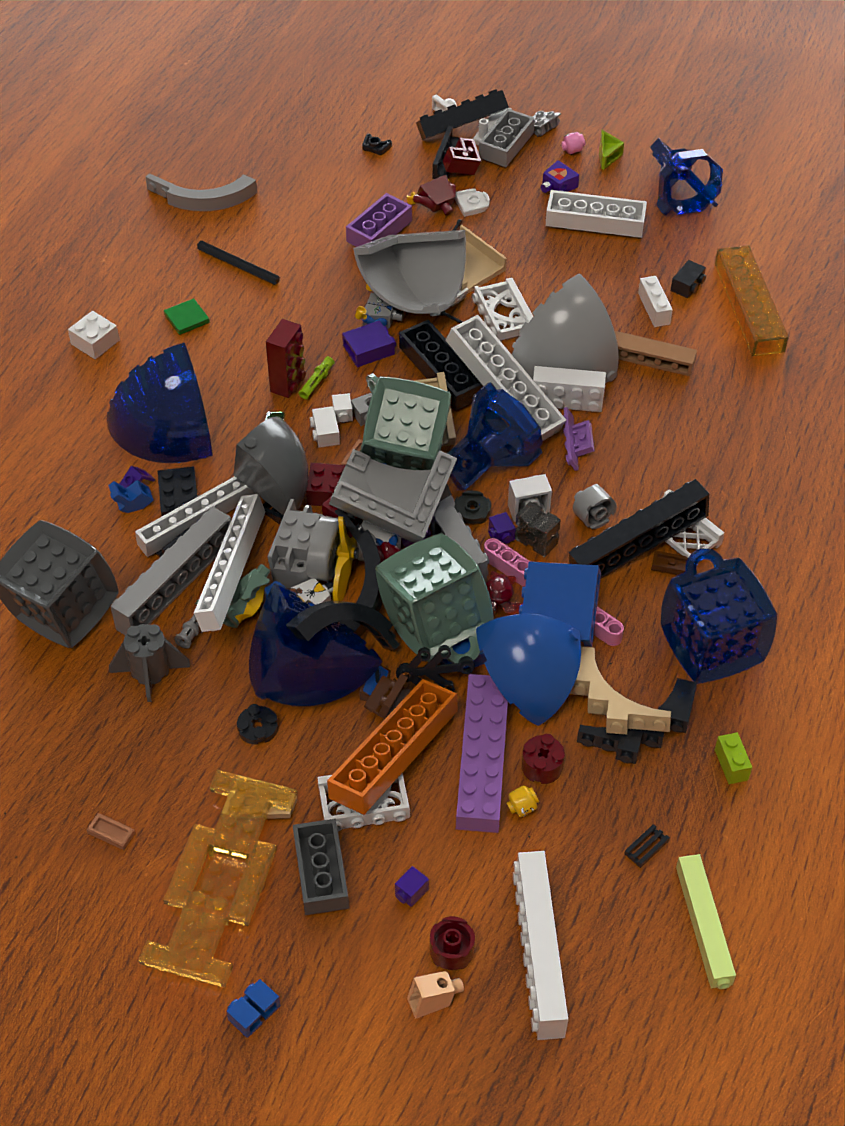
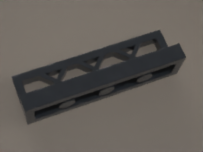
(448, 141)

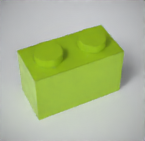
(733, 758)

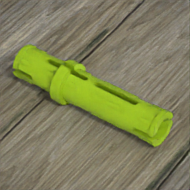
(325, 366)

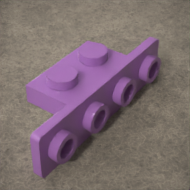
(578, 438)

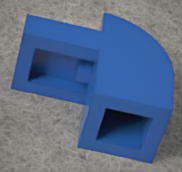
(131, 498)

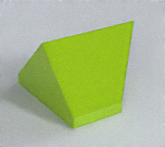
(610, 149)

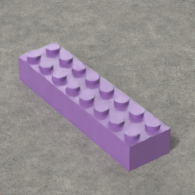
(482, 756)

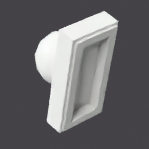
(438, 103)

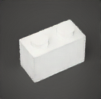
(325, 427)

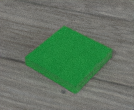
(186, 316)

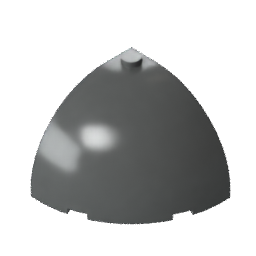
(273, 464)

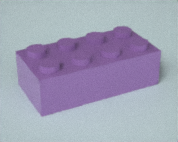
(381, 219)

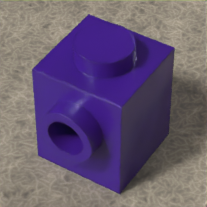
(501, 528)
(411, 886)

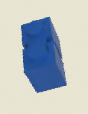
(257, 1003)

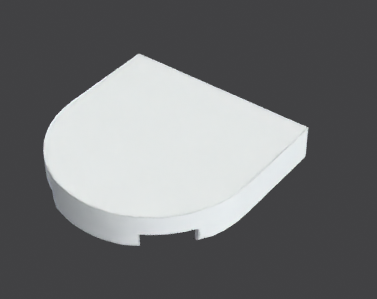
(472, 201)

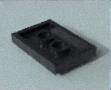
(176, 488)

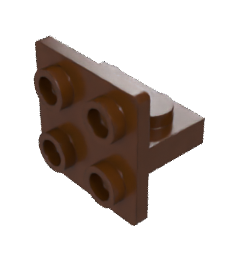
(387, 695)

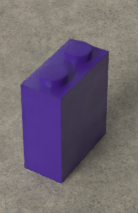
(368, 343)

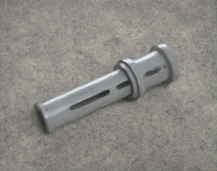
(191, 629)

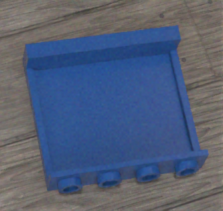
(563, 593)

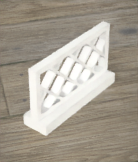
(704, 530)

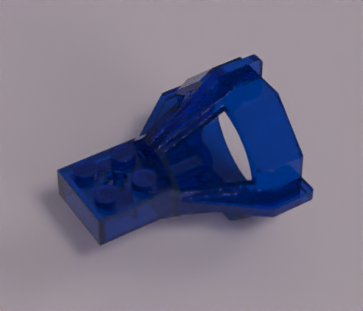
(677, 165)
(492, 440)

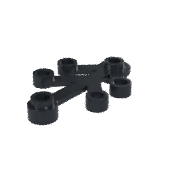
(432, 668)

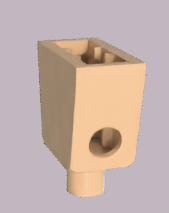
(432, 993)

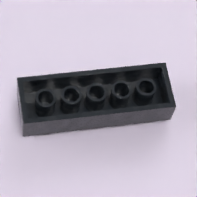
(432, 355)

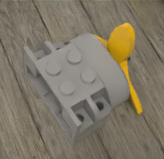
(314, 548)

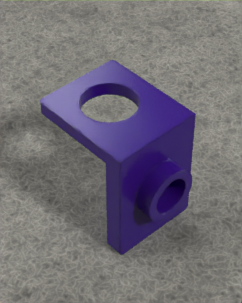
(134, 474)

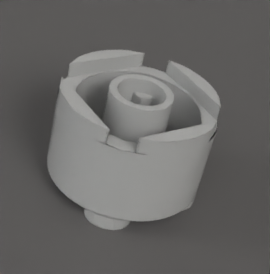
(594, 506)

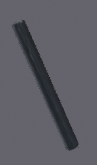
(238, 262)

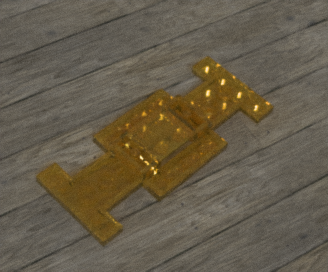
(228, 882)

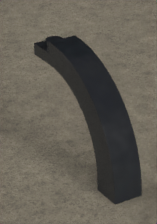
(316, 617)

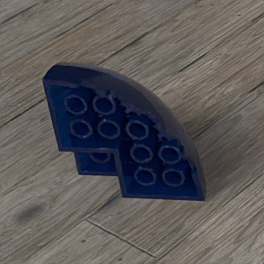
(161, 410)
(300, 670)

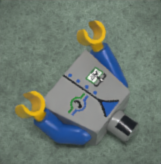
(377, 310)

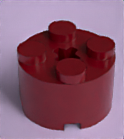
(543, 759)
(452, 943)

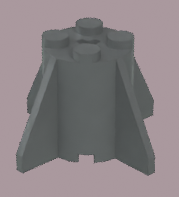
(147, 656)

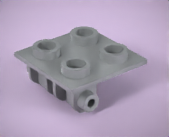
(545, 121)

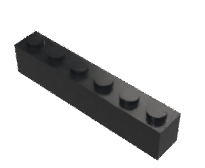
(461, 115)

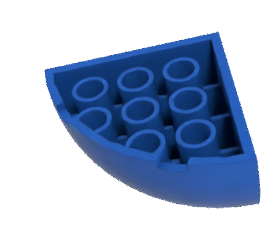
(531, 661)

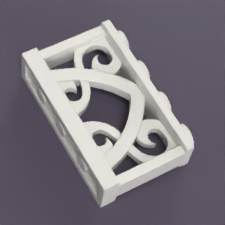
(508, 291)
(375, 815)

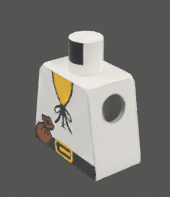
(313, 591)

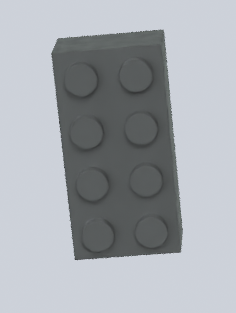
(320, 867)

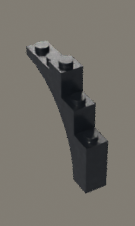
(628, 744)

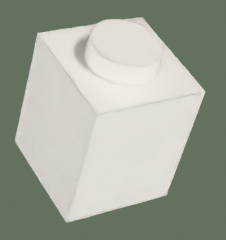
(342, 407)

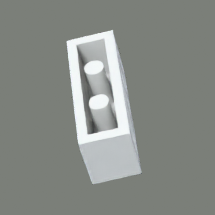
(655, 301)

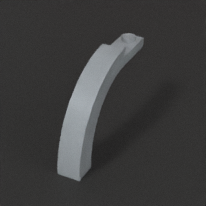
(204, 200)

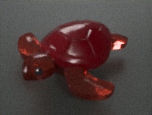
(501, 593)

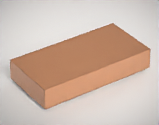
(110, 831)

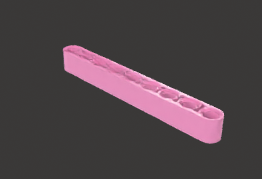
(513, 564)

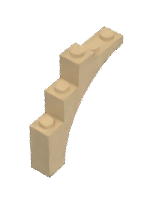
(620, 711)

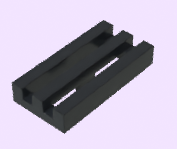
(657, 834)

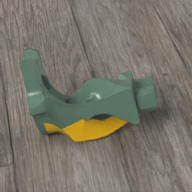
(247, 596)

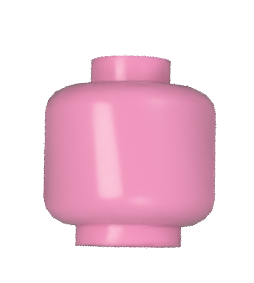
(573, 143)

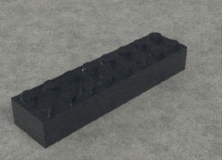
(644, 529)

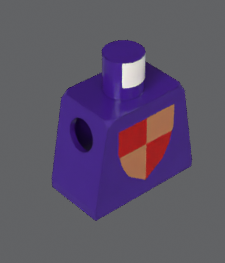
(559, 178)

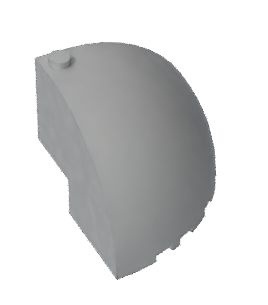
(569, 333)

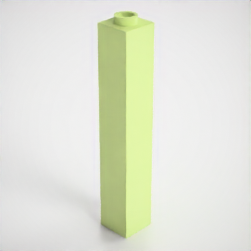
(705, 922)

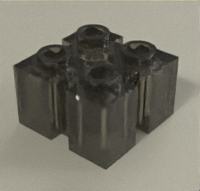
(537, 529)

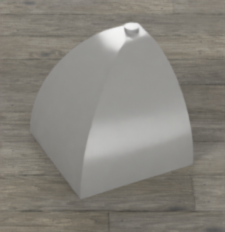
(415, 269)
(392, 496)

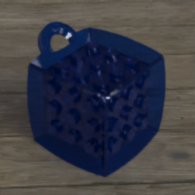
(717, 618)

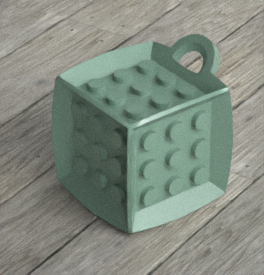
(404, 422)
(435, 596)

